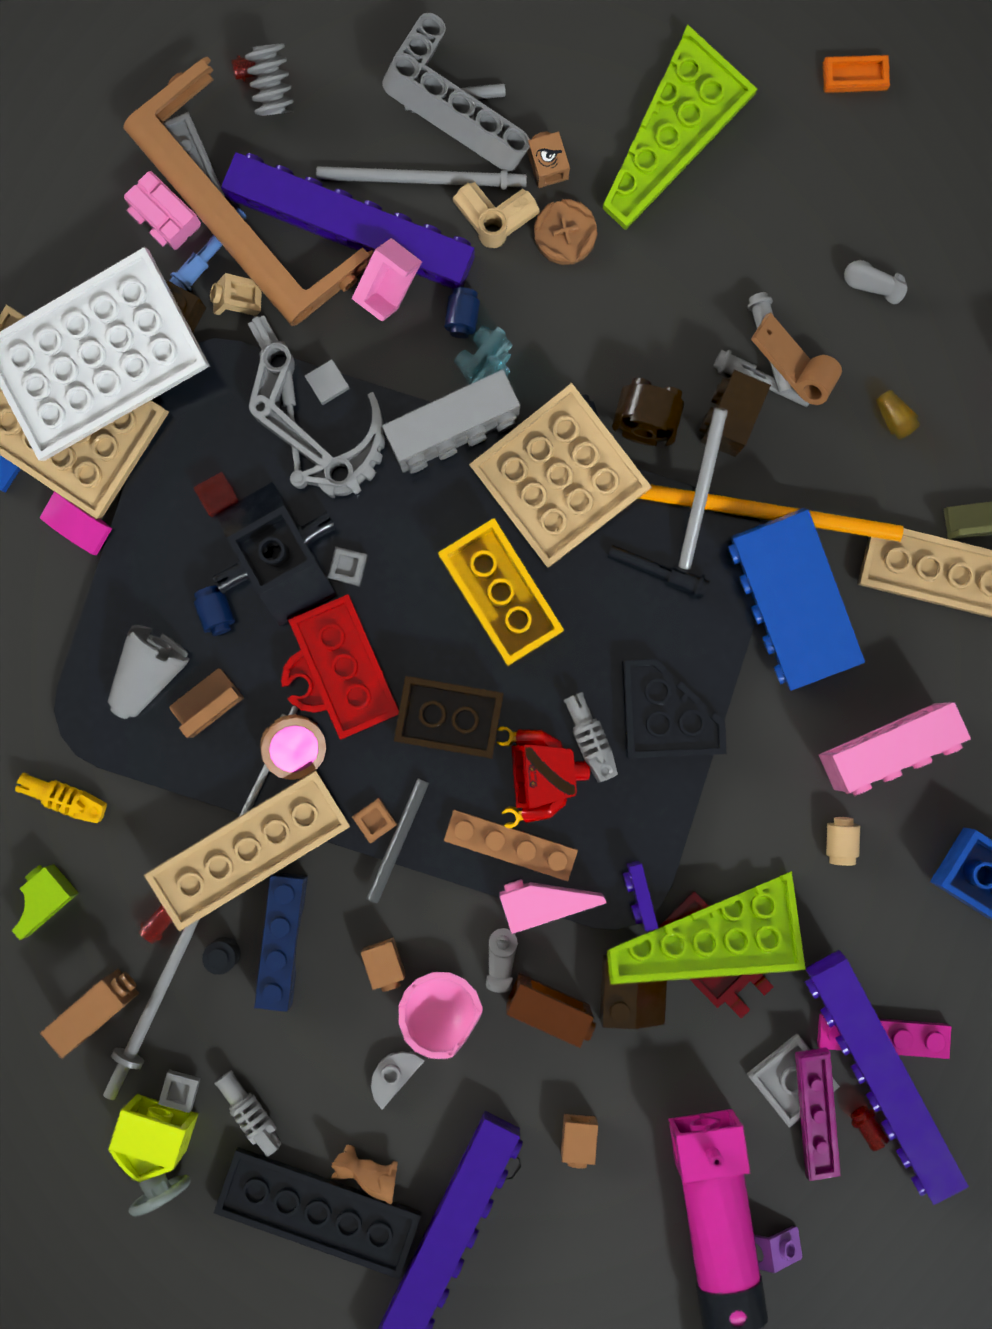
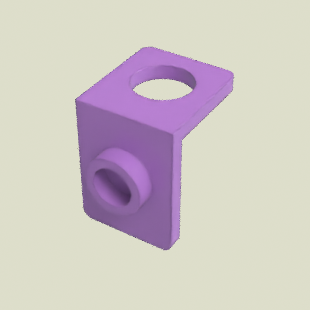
(779, 1249)

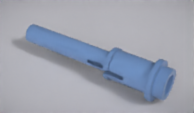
(197, 262)

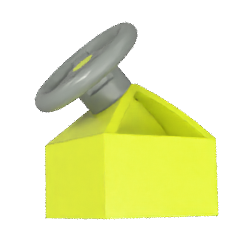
(148, 1145)

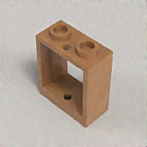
(90, 1012)

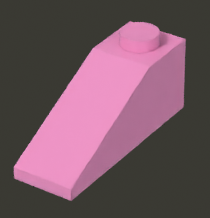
(538, 903)

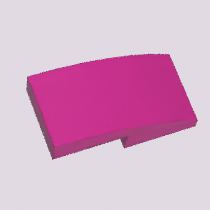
(75, 524)

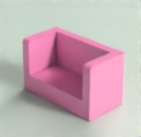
(386, 279)

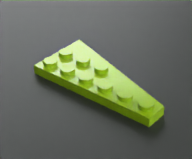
(686, 113)
(731, 938)

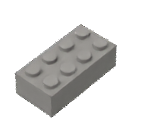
(452, 422)

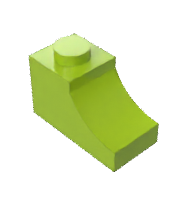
(44, 896)

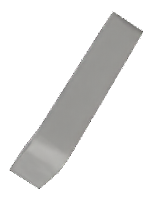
(446, 104)

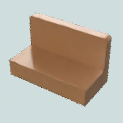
(205, 703)

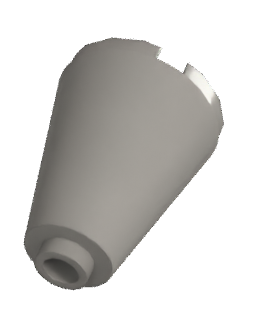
(144, 670)

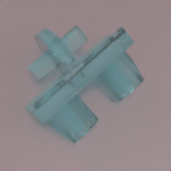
(489, 358)

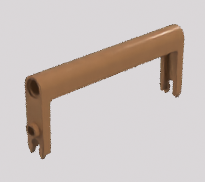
(218, 214)

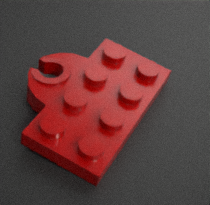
(339, 669)

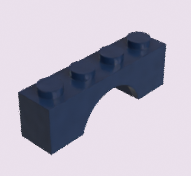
(279, 941)

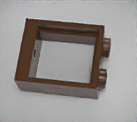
(550, 1011)

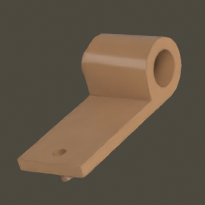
(810, 378)

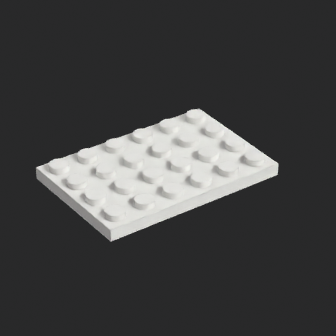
(96, 354)

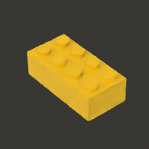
(500, 592)

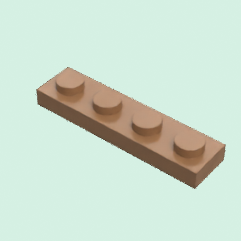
(511, 845)

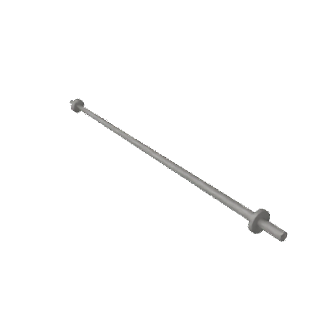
(128, 1057)

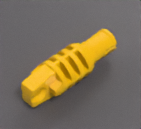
(63, 798)

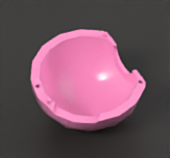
(438, 1014)

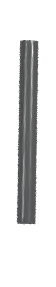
(397, 840)

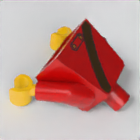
(542, 774)

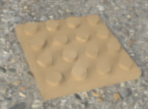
(560, 475)

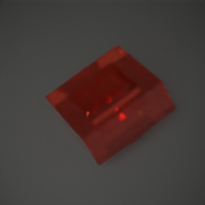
(216, 494)

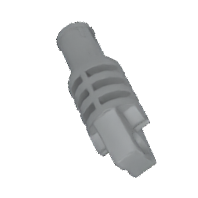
(591, 739)
(249, 1114)

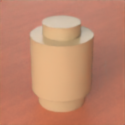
(843, 841)

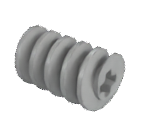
(269, 79)

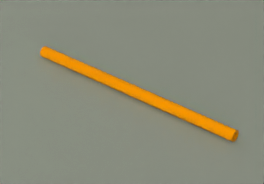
(771, 512)

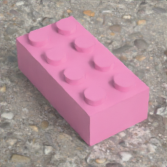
(895, 747)

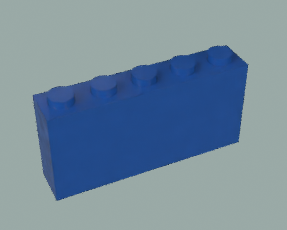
(796, 599)

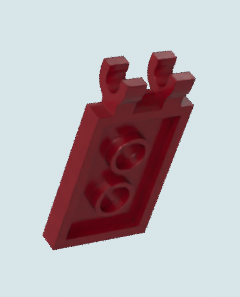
(718, 988)

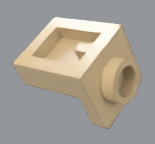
(235, 294)

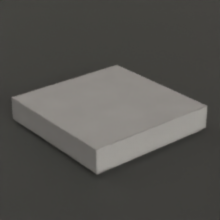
(778, 1079)

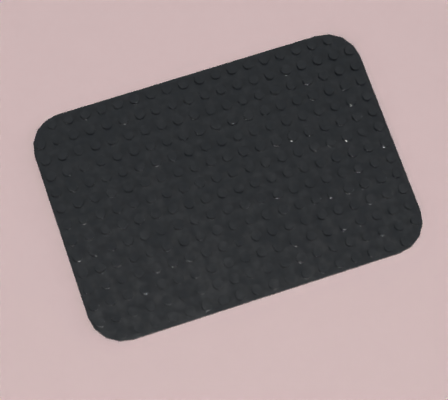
(418, 628)

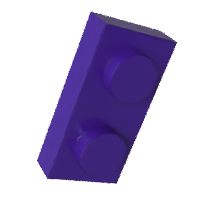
(643, 909)

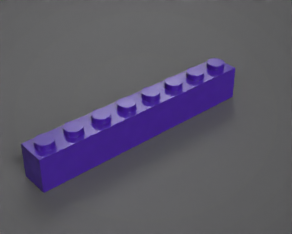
(344, 219)
(885, 1076)
(453, 1225)

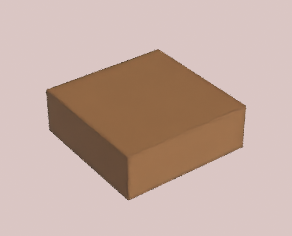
(374, 820)

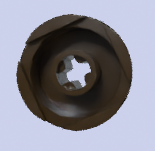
(648, 413)

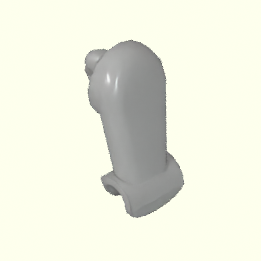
(867, 278)
(501, 959)

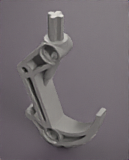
(276, 386)

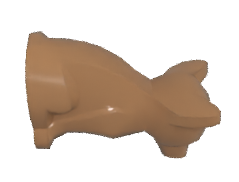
(372, 1177)

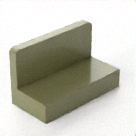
(968, 520)

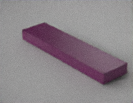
(817, 1114)

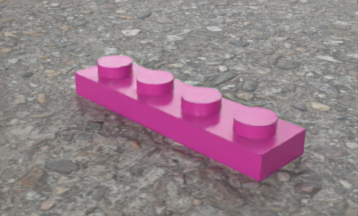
(907, 1037)

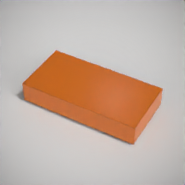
(856, 73)

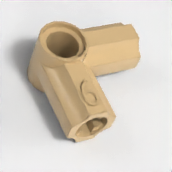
(482, 213)

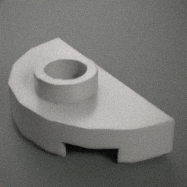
(392, 1074)

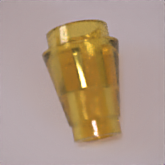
(898, 415)

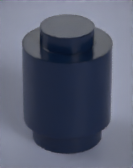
(462, 312)
(213, 610)

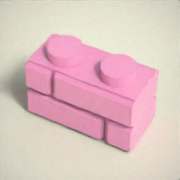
(162, 210)

